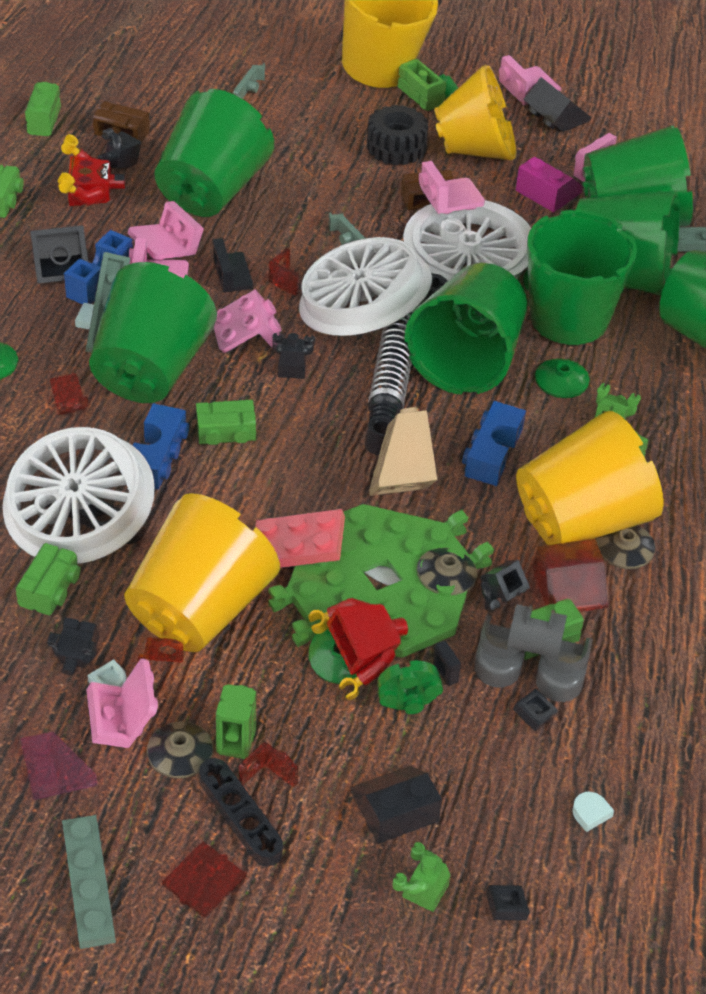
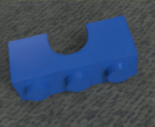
(83, 276)
(164, 432)
(487, 456)

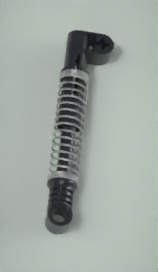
(387, 401)

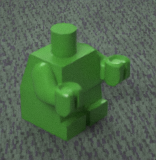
(615, 403)
(427, 881)

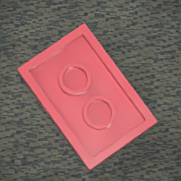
(305, 537)

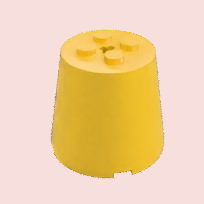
(383, 36)
(590, 483)
(200, 572)

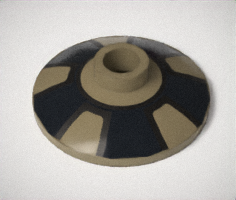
(627, 548)
(437, 571)
(175, 759)

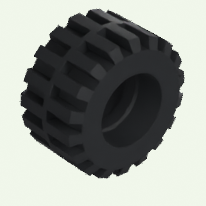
(397, 134)

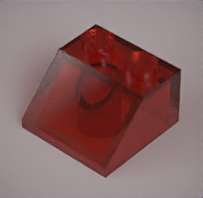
(572, 572)

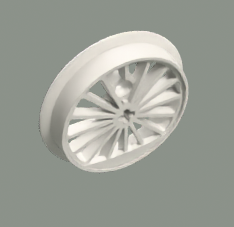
(460, 245)
(386, 270)
(77, 492)

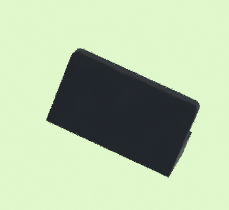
(231, 268)

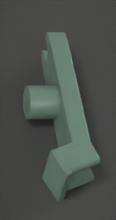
(249, 82)
(347, 230)

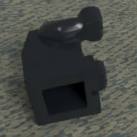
(121, 150)
(292, 354)
(503, 582)
(75, 644)

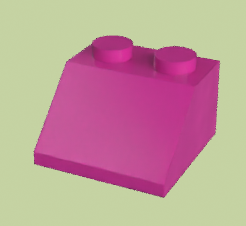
(546, 184)

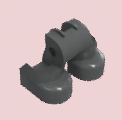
(561, 662)

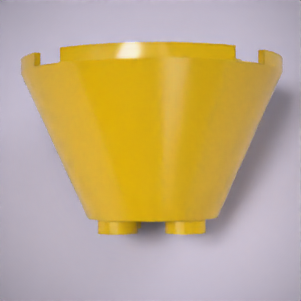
(475, 120)

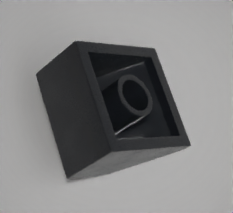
(555, 107)
(57, 251)
(398, 803)

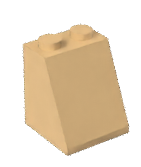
(405, 455)

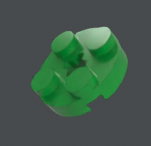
(409, 686)

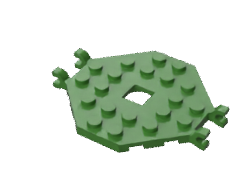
(387, 540)

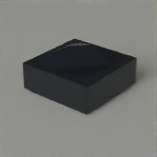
(446, 663)
(535, 709)
(507, 902)

